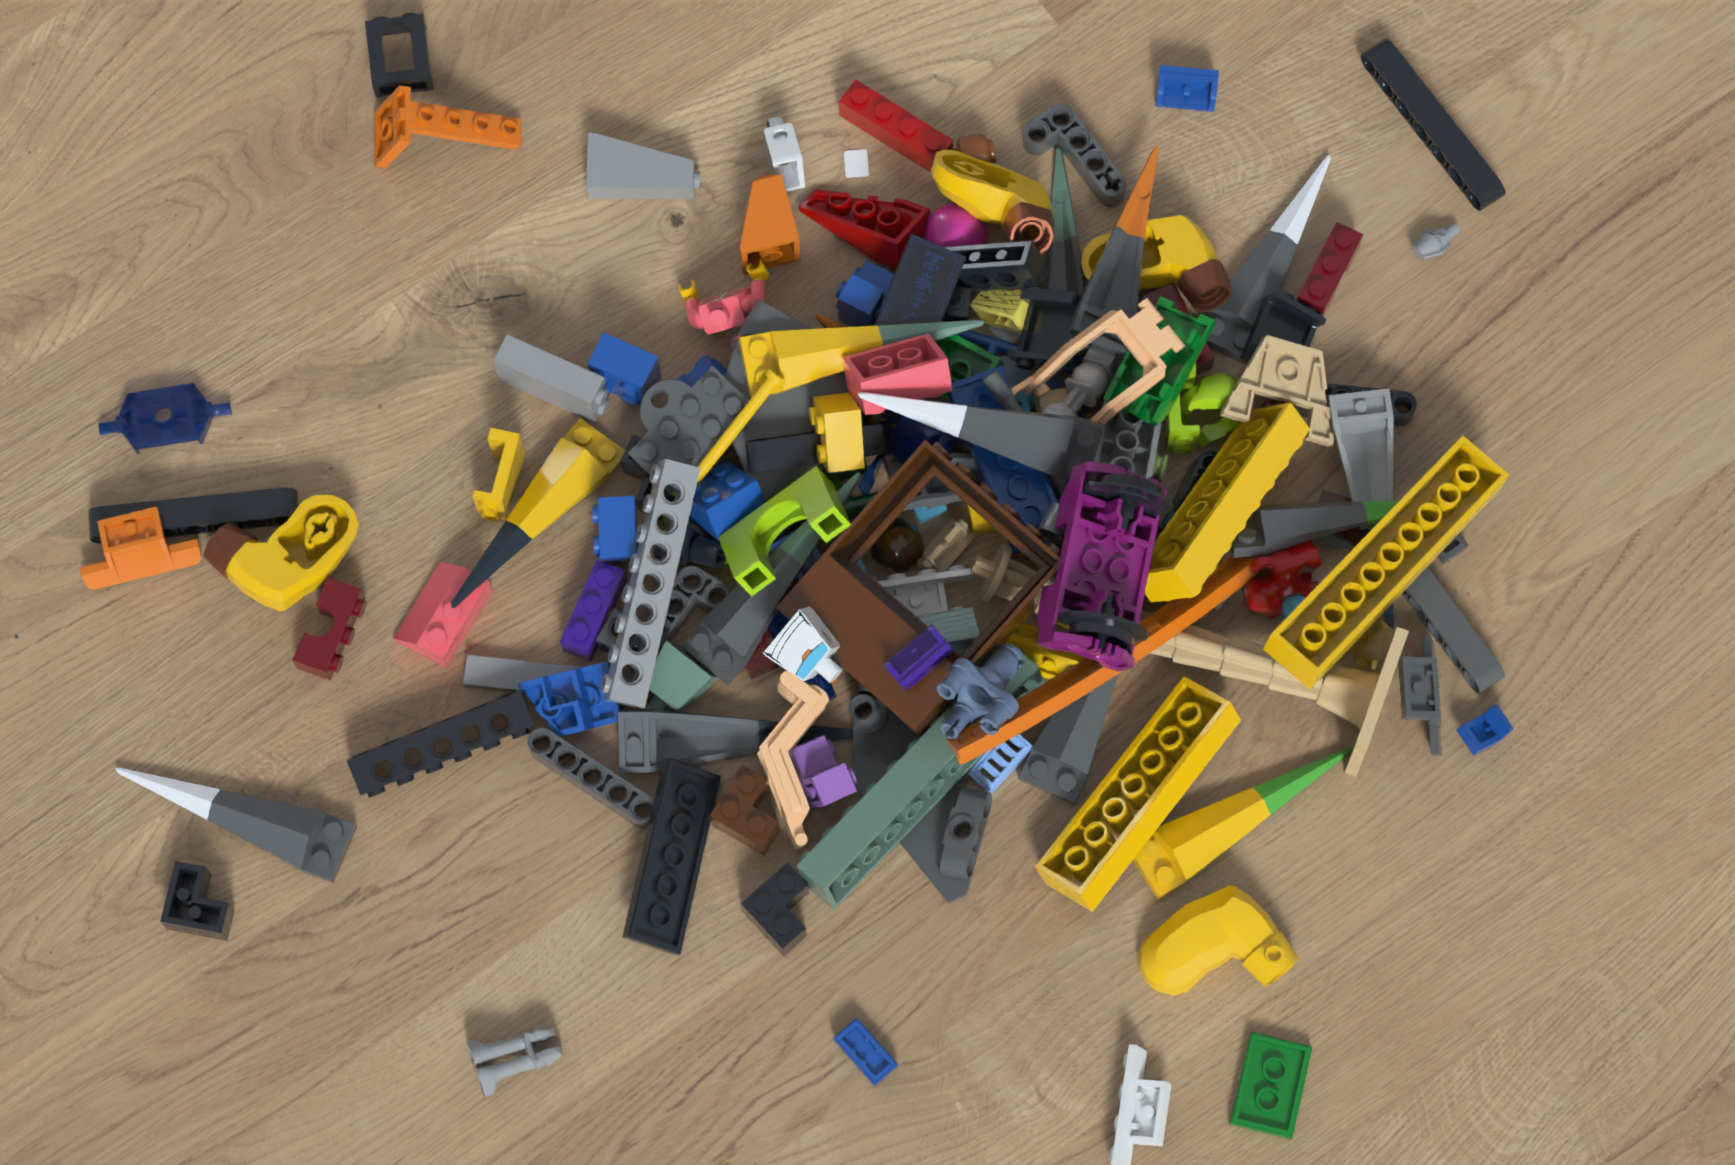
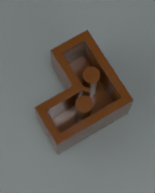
(738, 812)

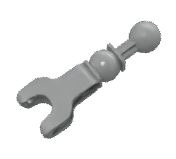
(1087, 381)

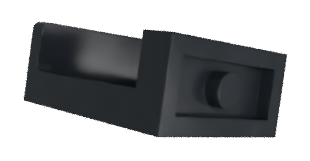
(1284, 319)
(1045, 327)

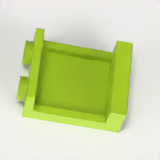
(1179, 437)

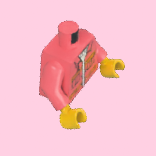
(725, 309)

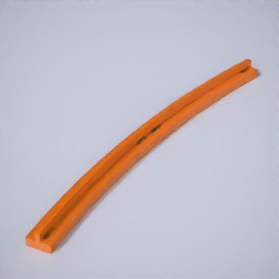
(1091, 674)

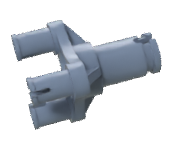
(981, 691)

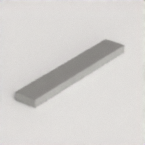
(505, 673)

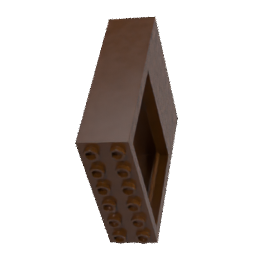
(875, 624)

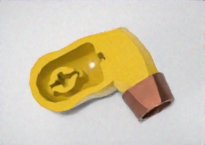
(996, 196)
(1175, 253)
(293, 559)

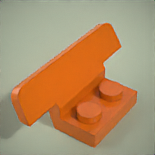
(137, 549)

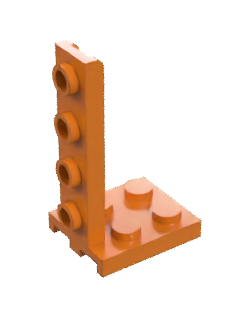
(401, 117)

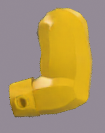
(1210, 934)

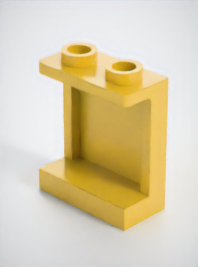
(510, 451)

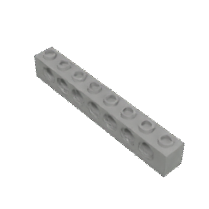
(683, 480)

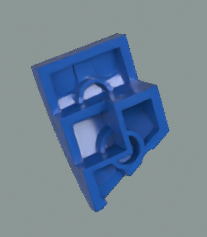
(572, 699)

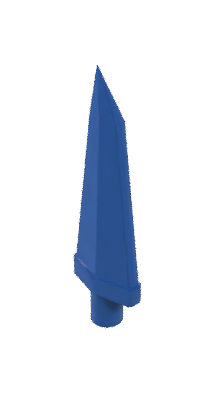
(870, 475)

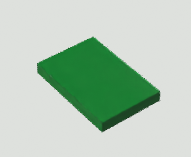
(1271, 1085)

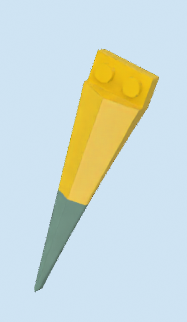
(818, 353)

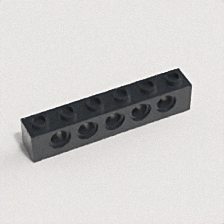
(363, 764)

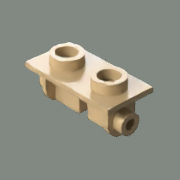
(946, 546)

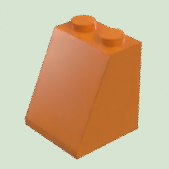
(769, 226)

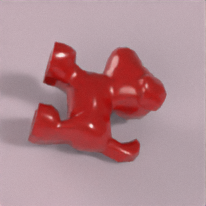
(1268, 594)

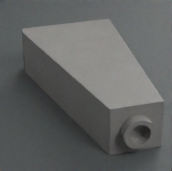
(636, 172)

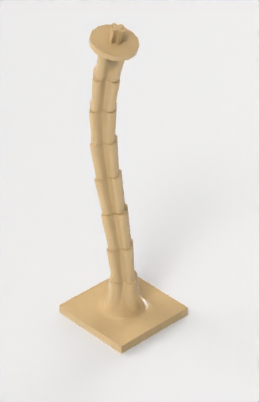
(1342, 690)

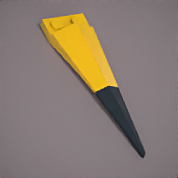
(569, 474)

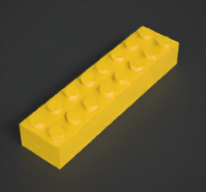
(1223, 501)
(1138, 793)

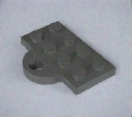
(688, 422)

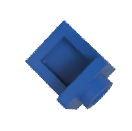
(1485, 730)

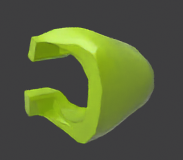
(1210, 394)

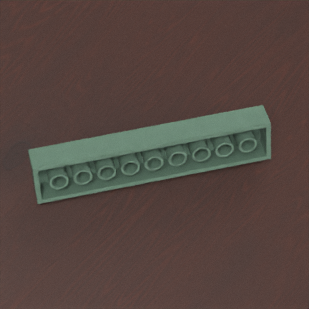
(893, 805)

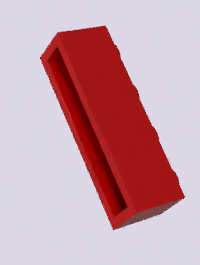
(892, 125)

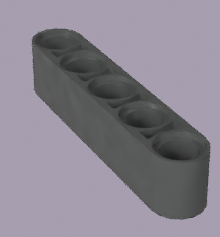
(1453, 632)
(585, 765)

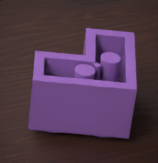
(819, 774)

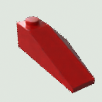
(867, 224)

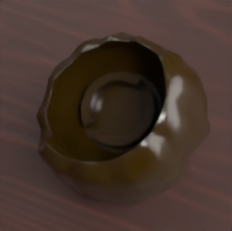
(898, 546)

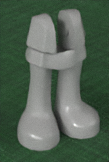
(490, 1075)

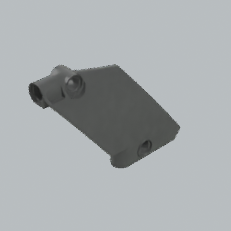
(935, 839)

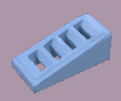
(975, 774)

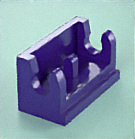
(919, 658)

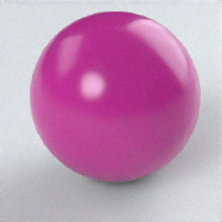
(955, 226)

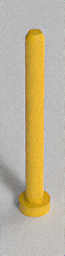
(740, 421)

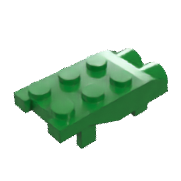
(1157, 401)

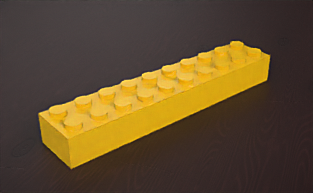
(1385, 562)

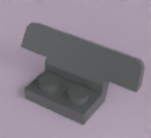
(1421, 692)

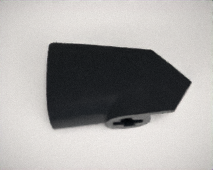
(698, 548)

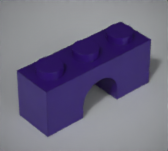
(587, 620)

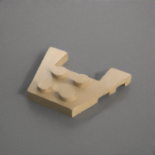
(1285, 374)

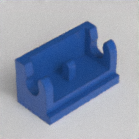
(1187, 88)

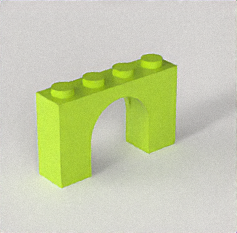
(750, 539)

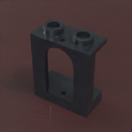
(418, 78)

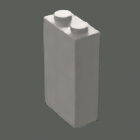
(552, 379)

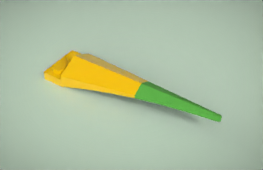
(1195, 840)

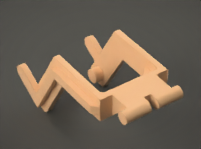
(1141, 338)
(773, 755)

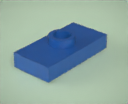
(865, 1052)

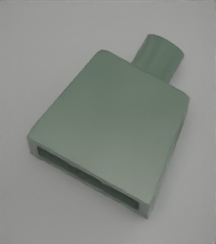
(678, 679)

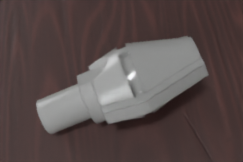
(1434, 241)

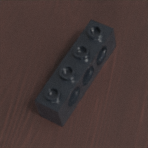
(1000, 266)

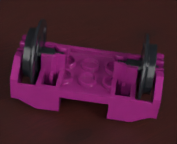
(1102, 564)

